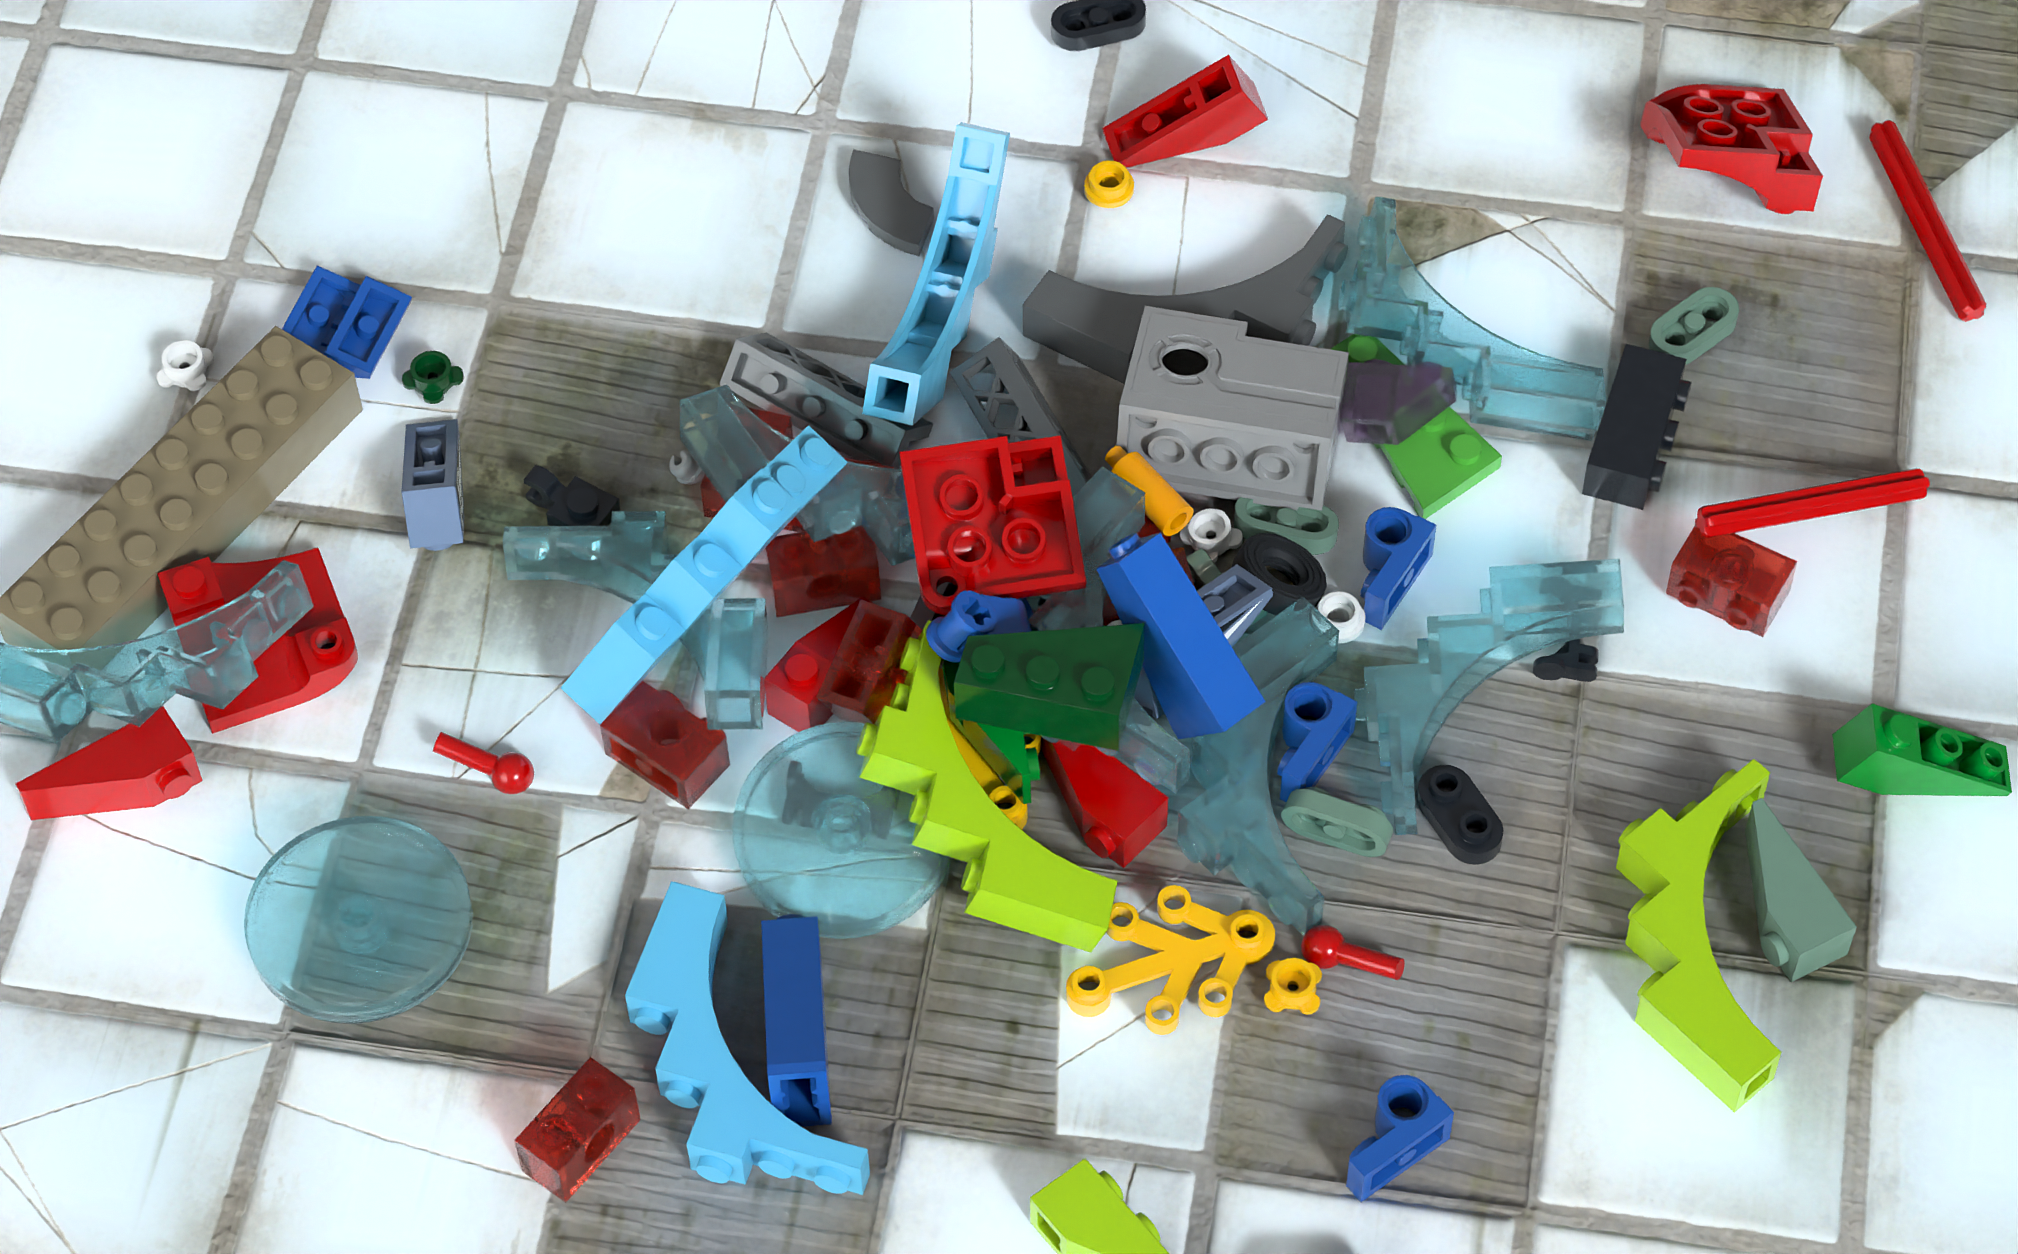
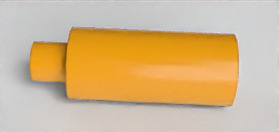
(1162, 502)

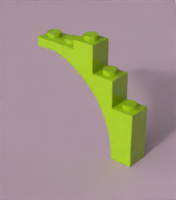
(1006, 871)
(1686, 998)

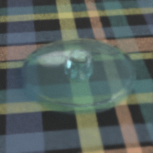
(829, 841)
(358, 919)

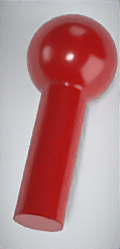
(509, 772)
(1328, 948)

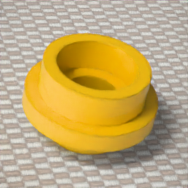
(1111, 175)

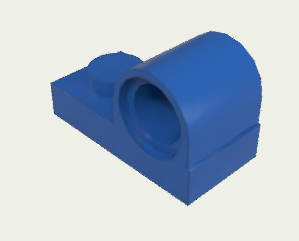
(1393, 565)
(1316, 741)
(1400, 1139)

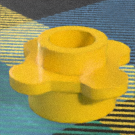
(1295, 972)

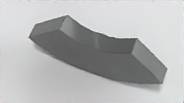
(885, 204)

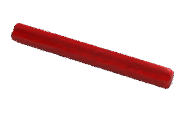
(1927, 221)
(1811, 502)

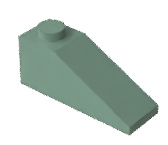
(1795, 910)

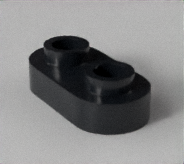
(1096, 23)
(1456, 811)

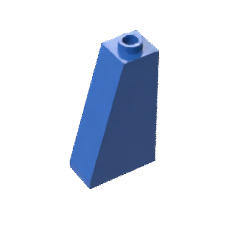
(1184, 649)
(796, 1019)

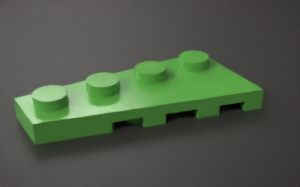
(1438, 458)

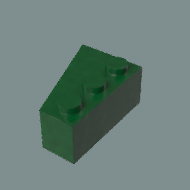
(1053, 682)

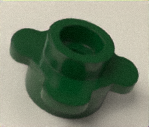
(430, 365)

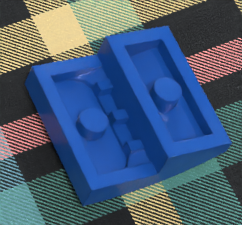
(347, 319)

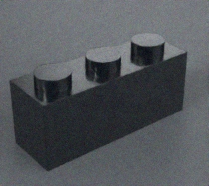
(1637, 427)

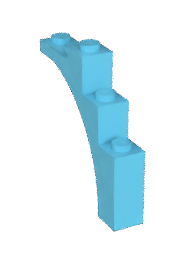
(915, 363)
(702, 573)
(735, 1121)

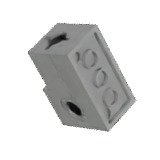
(1232, 409)

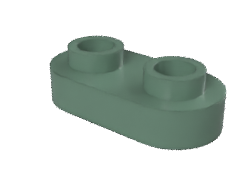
(1689, 329)
(1307, 527)
(1336, 822)

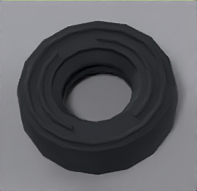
(1291, 560)

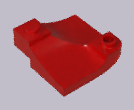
(1740, 135)
(992, 519)
(295, 664)

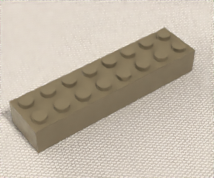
(183, 498)

